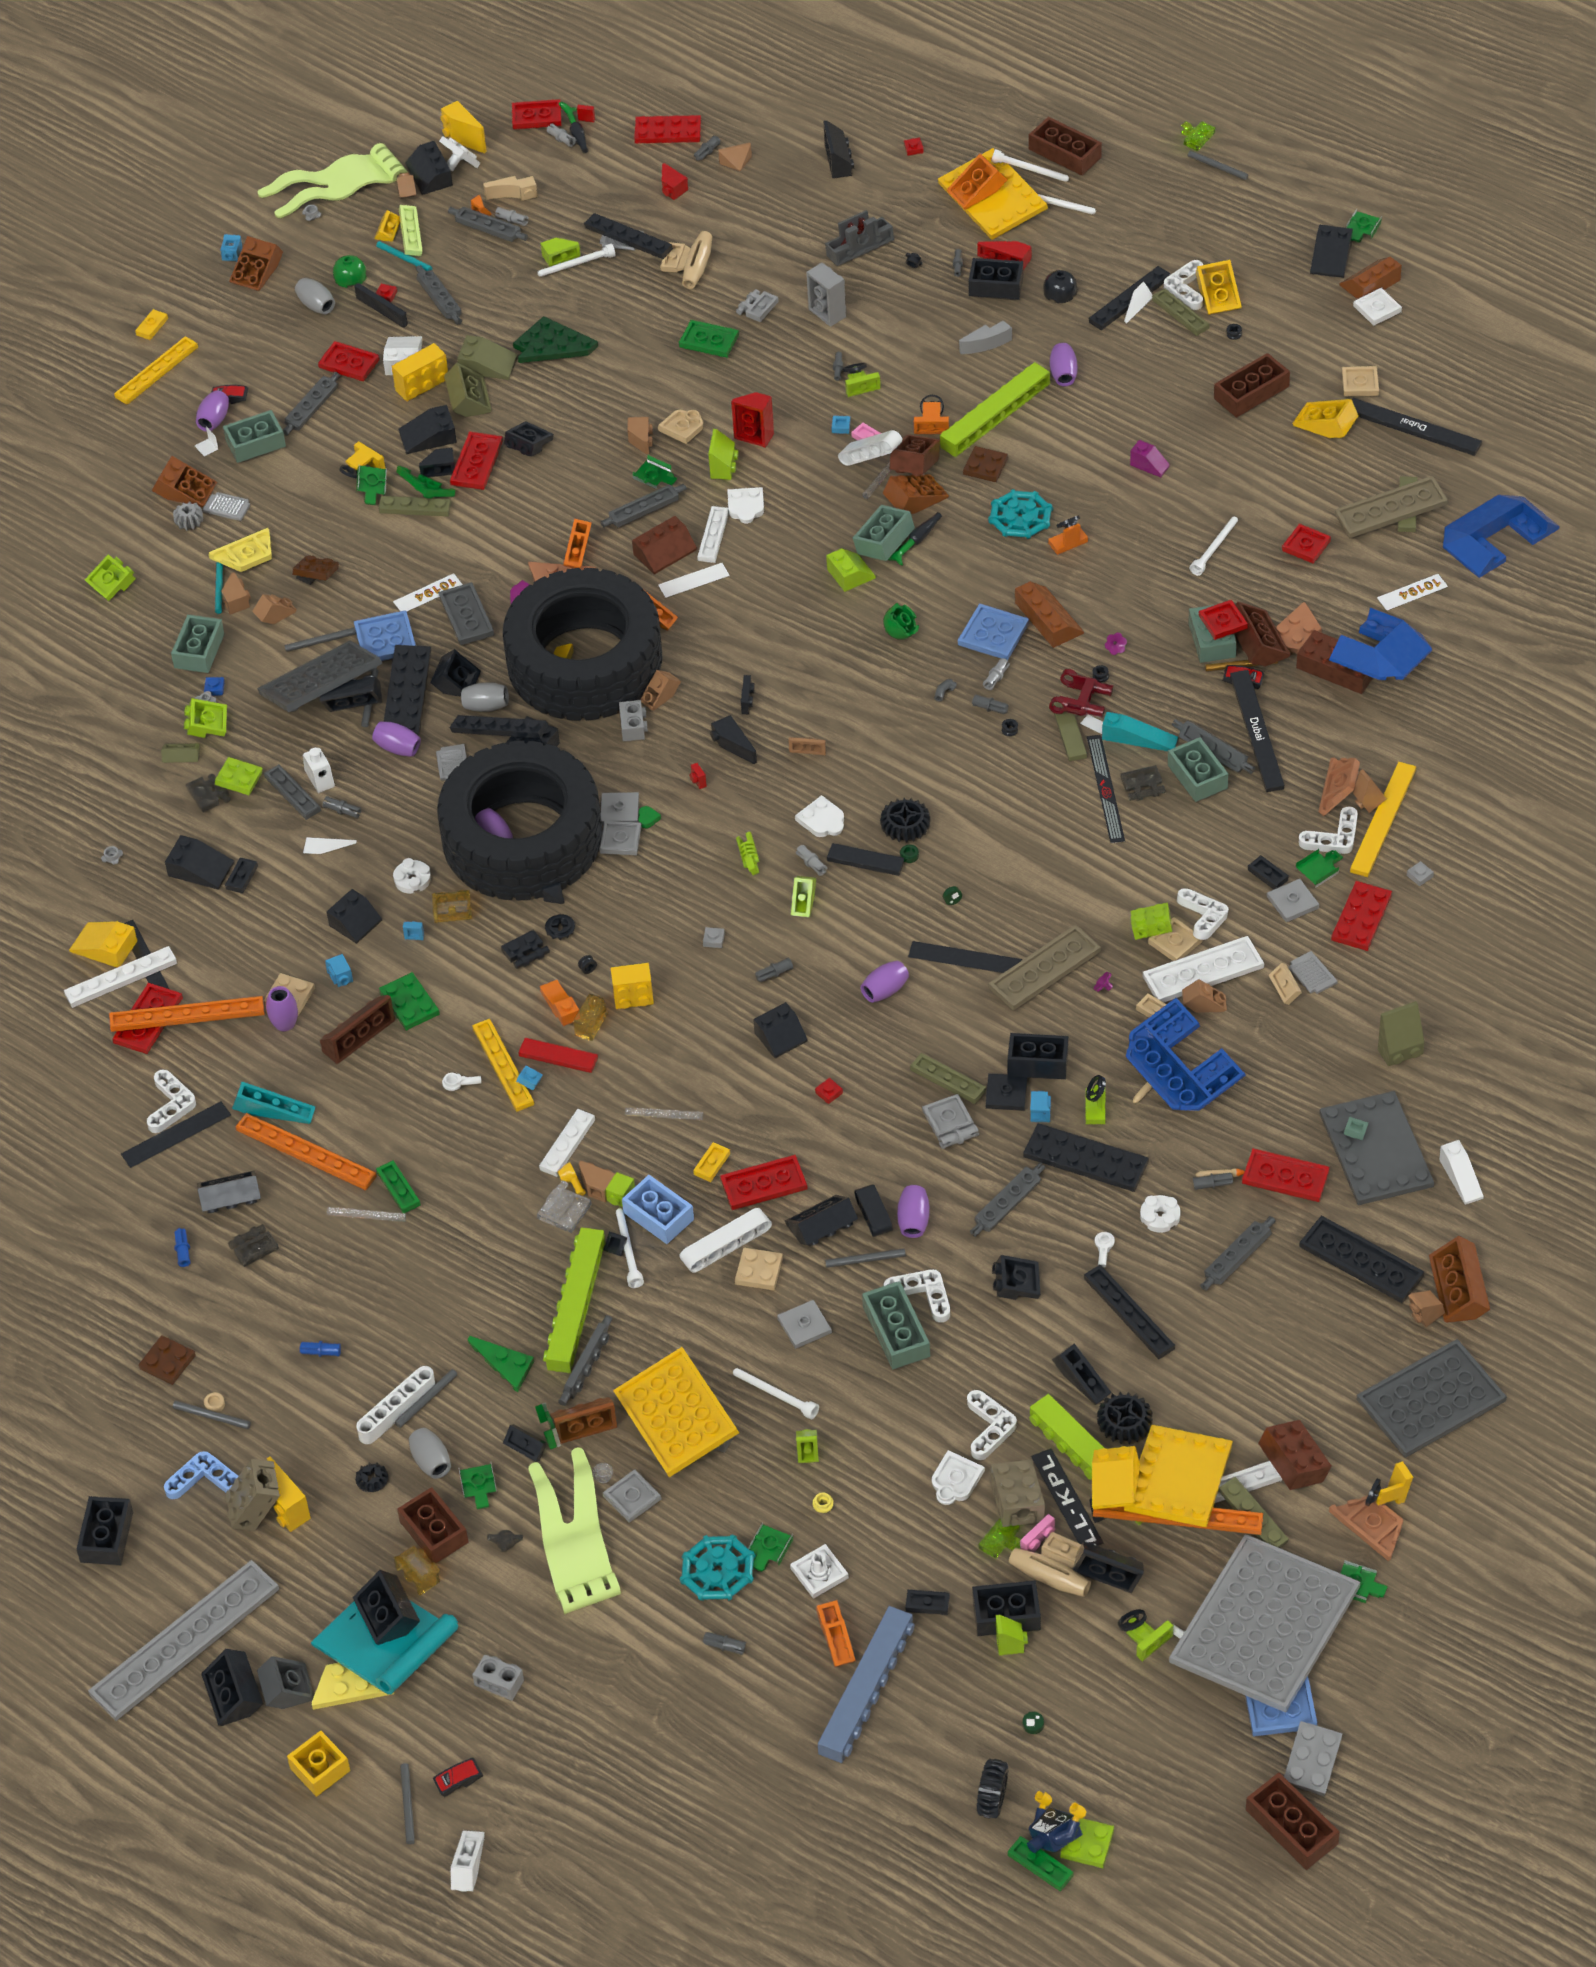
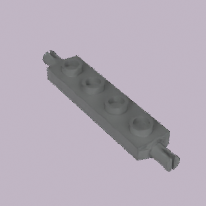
(487, 224)
(439, 294)
(311, 403)
(643, 505)
(1222, 751)
(1007, 1199)
(1237, 1253)
(584, 1365)

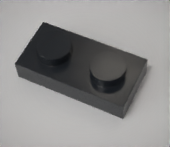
(746, 699)
(1268, 872)
(241, 875)
(524, 1442)
(927, 1602)

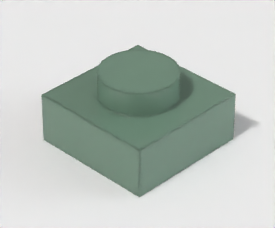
(1356, 1128)

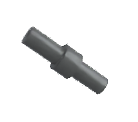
(957, 262)
(838, 366)

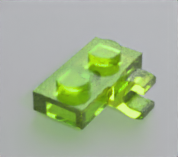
(1197, 137)
(999, 1538)

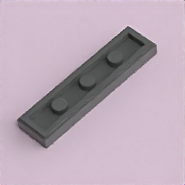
(292, 792)

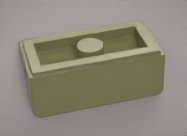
(180, 752)

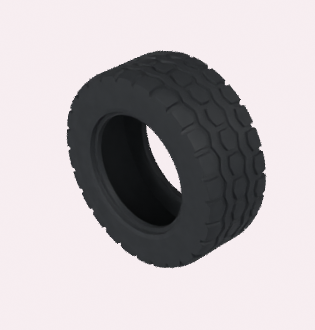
(578, 602)
(512, 776)

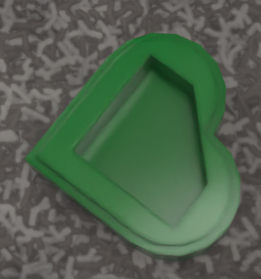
(648, 817)

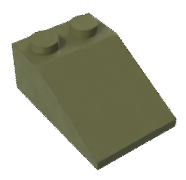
(487, 357)
(1401, 1034)

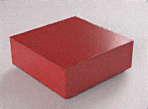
(586, 113)

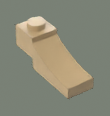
(511, 187)

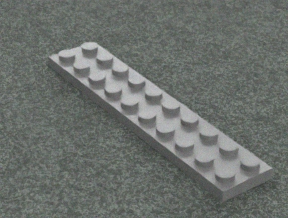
(183, 1640)

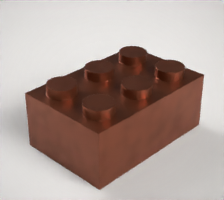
(915, 455)
(1294, 1454)
(432, 1525)

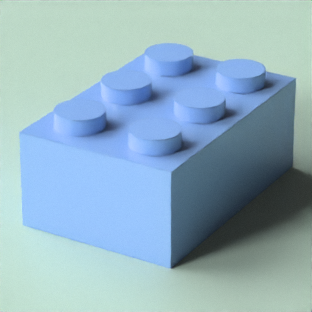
(657, 1209)

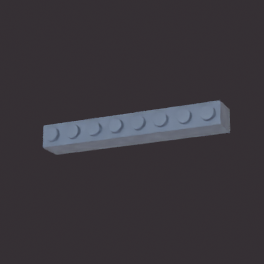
(865, 1685)

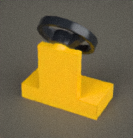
(363, 455)
(1396, 1490)

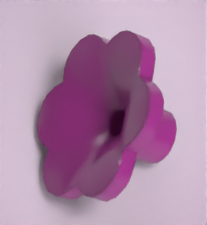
(1119, 646)
(1103, 982)

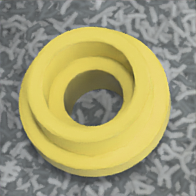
(823, 1498)

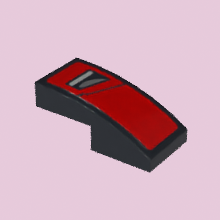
(235, 393)
(1256, 675)
(460, 1774)

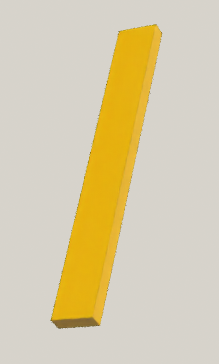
(1383, 819)

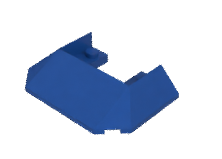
(1467, 535)
(1395, 656)
(1177, 1085)

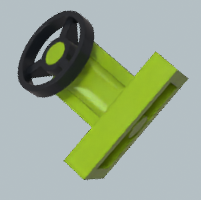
(858, 381)
(1095, 1101)
(1146, 1637)

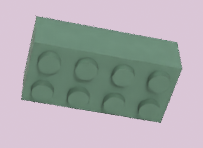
(896, 1325)

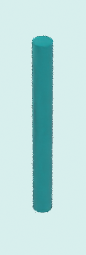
(401, 255)
(219, 586)

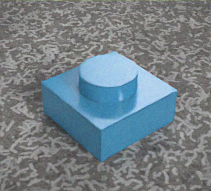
(841, 424)
(413, 930)
(529, 1077)

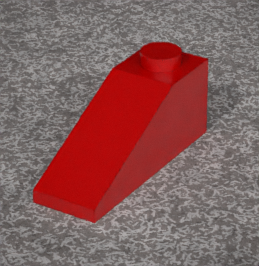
(1005, 251)

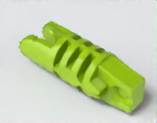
(748, 853)

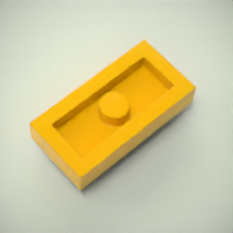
(151, 324)
(711, 1162)

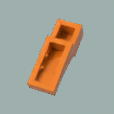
(559, 1002)
(835, 1633)

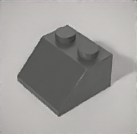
(285, 1683)

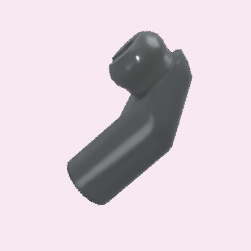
(940, 691)

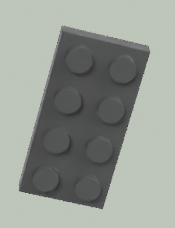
(466, 613)

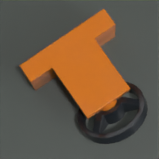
(931, 421)
(1070, 538)

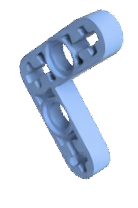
(199, 1471)

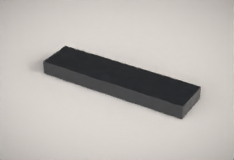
(381, 305)
(865, 859)

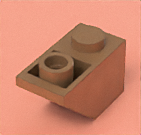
(405, 185)
(639, 433)
(234, 595)
(273, 609)
(660, 689)
(1203, 998)
(595, 1180)
(1425, 1307)

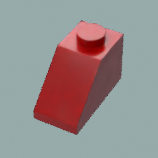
(673, 182)

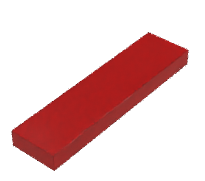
(558, 1055)

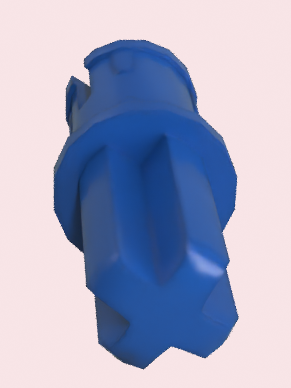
(182, 1247)
(320, 1348)

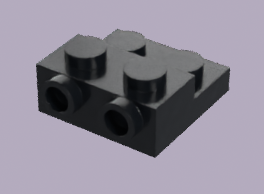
(527, 438)
(1016, 1278)

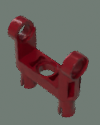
(1081, 706)

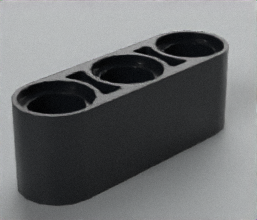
(873, 1210)

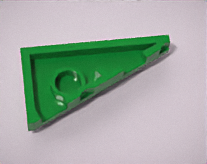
(425, 485)
(509, 1363)

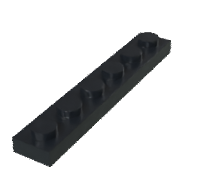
(628, 236)
(1121, 303)
(499, 726)
(1129, 1312)

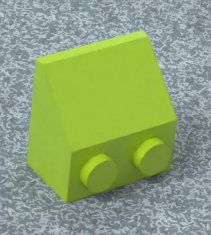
(722, 456)
(848, 569)

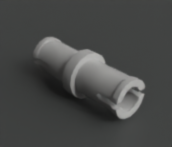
(561, 135)
(511, 216)
(996, 674)
(811, 860)
(958, 1136)

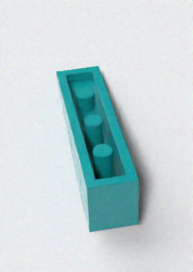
(1130, 731)
(268, 1104)

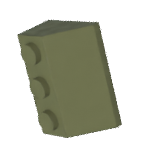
(467, 391)

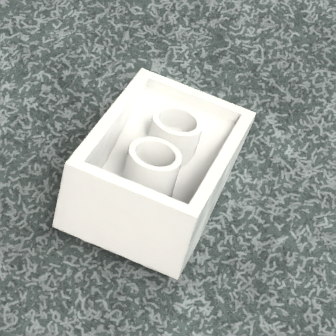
(398, 349)

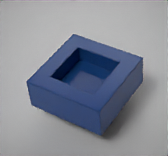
(214, 685)

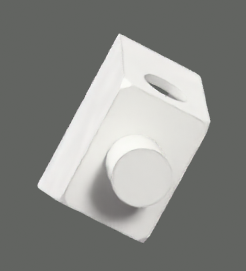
(315, 762)

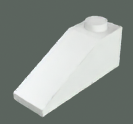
(1460, 1171)
(467, 1861)

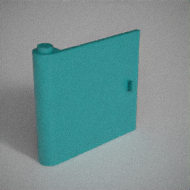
(389, 1663)

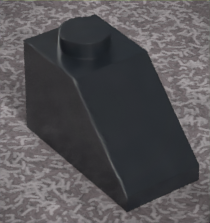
(438, 463)

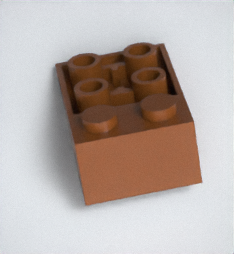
(256, 263)
(183, 483)
(914, 492)

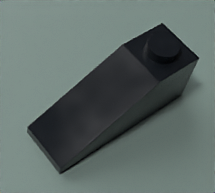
(732, 739)
(1081, 1374)

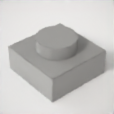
(1420, 873)
(713, 937)

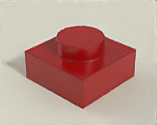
(913, 146)
(387, 292)
(698, 776)
(829, 1090)

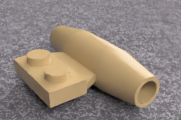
(691, 260)
(1053, 1565)

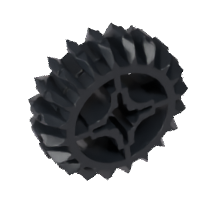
(916, 822)
(1122, 1407)
(992, 1788)

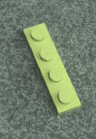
(410, 230)

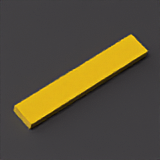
(156, 370)
(502, 1064)

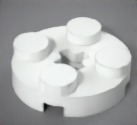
(412, 867)
(1160, 1203)

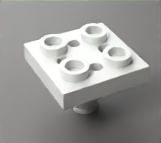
(459, 152)
(818, 1571)

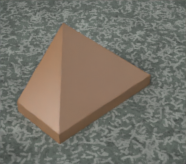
(735, 156)
(807, 745)

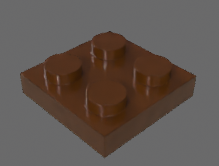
(985, 464)
(315, 568)
(167, 1360)

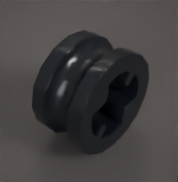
(1237, 331)
(1101, 669)
(1005, 727)
(587, 964)

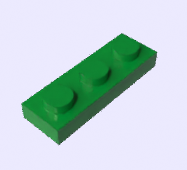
(398, 1187)
(1040, 1864)

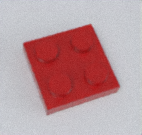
(1306, 543)
(1223, 619)

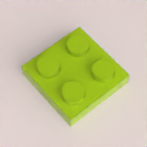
(238, 776)
(1091, 1846)

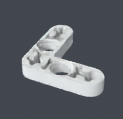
(1176, 284)
(1335, 839)
(1212, 911)
(176, 1099)
(928, 1287)
(996, 1421)

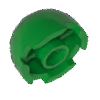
(349, 271)
(900, 622)

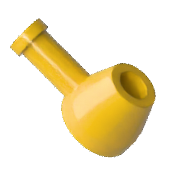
(568, 1174)

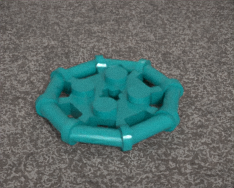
(1018, 525)
(717, 1557)

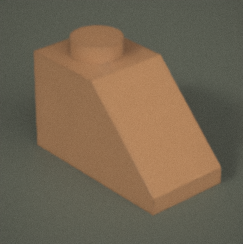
(1367, 792)

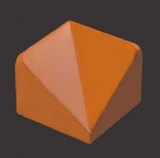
(477, 205)

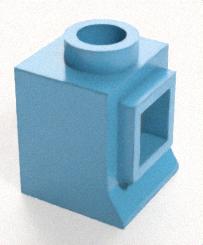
(231, 247)
(339, 970)
(1040, 1106)

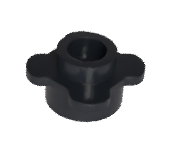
(913, 260)

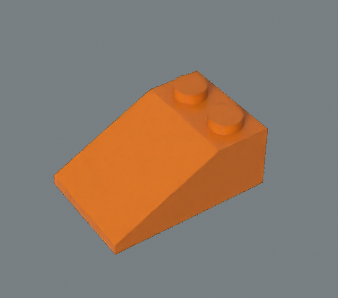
(976, 182)

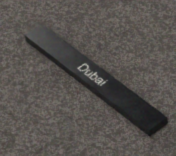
(1416, 427)
(1257, 731)

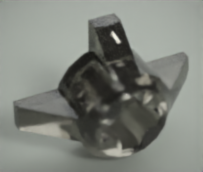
(505, 1539)

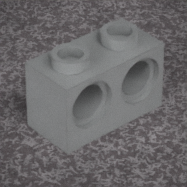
(632, 720)
(495, 1681)

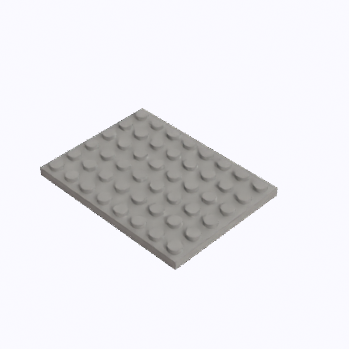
(1264, 1622)

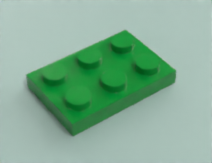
(708, 338)
(410, 1001)

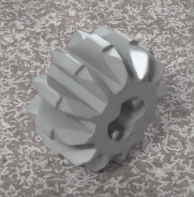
(188, 516)

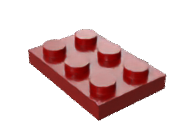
(536, 114)
(349, 361)

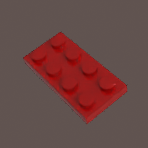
(667, 129)
(476, 460)
(1361, 915)
(143, 1039)
(1285, 1175)
(763, 1182)

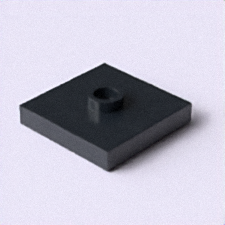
(1006, 1092)

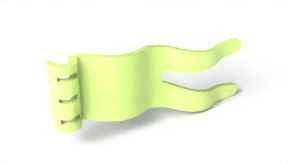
(342, 177)
(576, 1548)

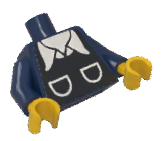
(1052, 1827)

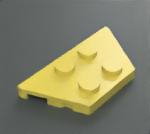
(245, 552)
(342, 1686)

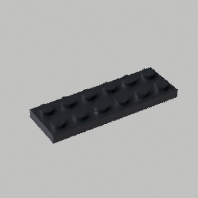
(408, 686)
(1086, 1157)
(1361, 1259)

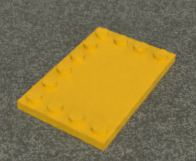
(1004, 209)
(676, 1411)
(1180, 1475)

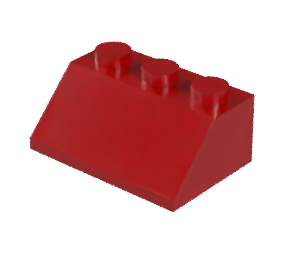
(753, 418)

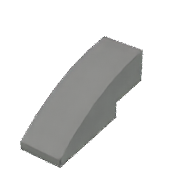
(986, 338)

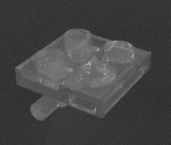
(564, 1208)

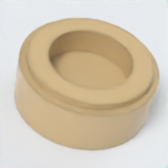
(214, 1402)

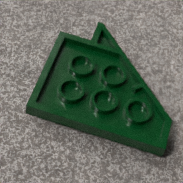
(552, 341)

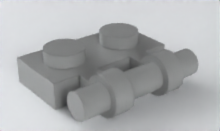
(761, 305)

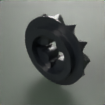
(553, 924)
(377, 1482)

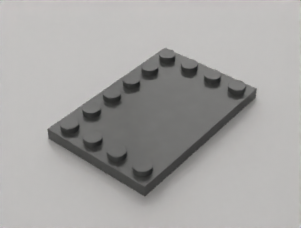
(319, 676)
(1388, 1156)
(1431, 1398)

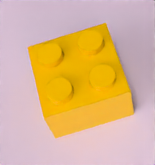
(632, 986)
(318, 1763)

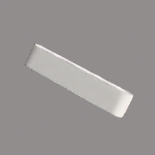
(870, 448)
(725, 1240)
(391, 1413)

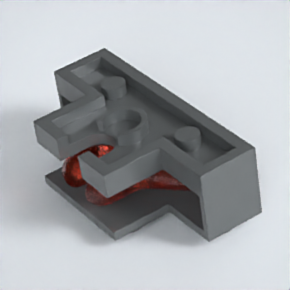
(858, 237)

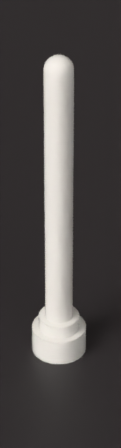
(1000, 157)
(1069, 205)
(607, 251)
(1198, 565)
(634, 1277)
(808, 1409)

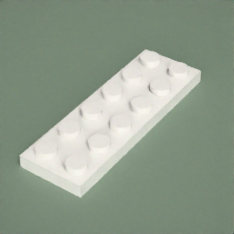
(1210, 966)

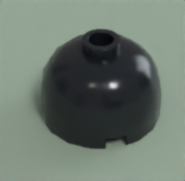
(1060, 286)

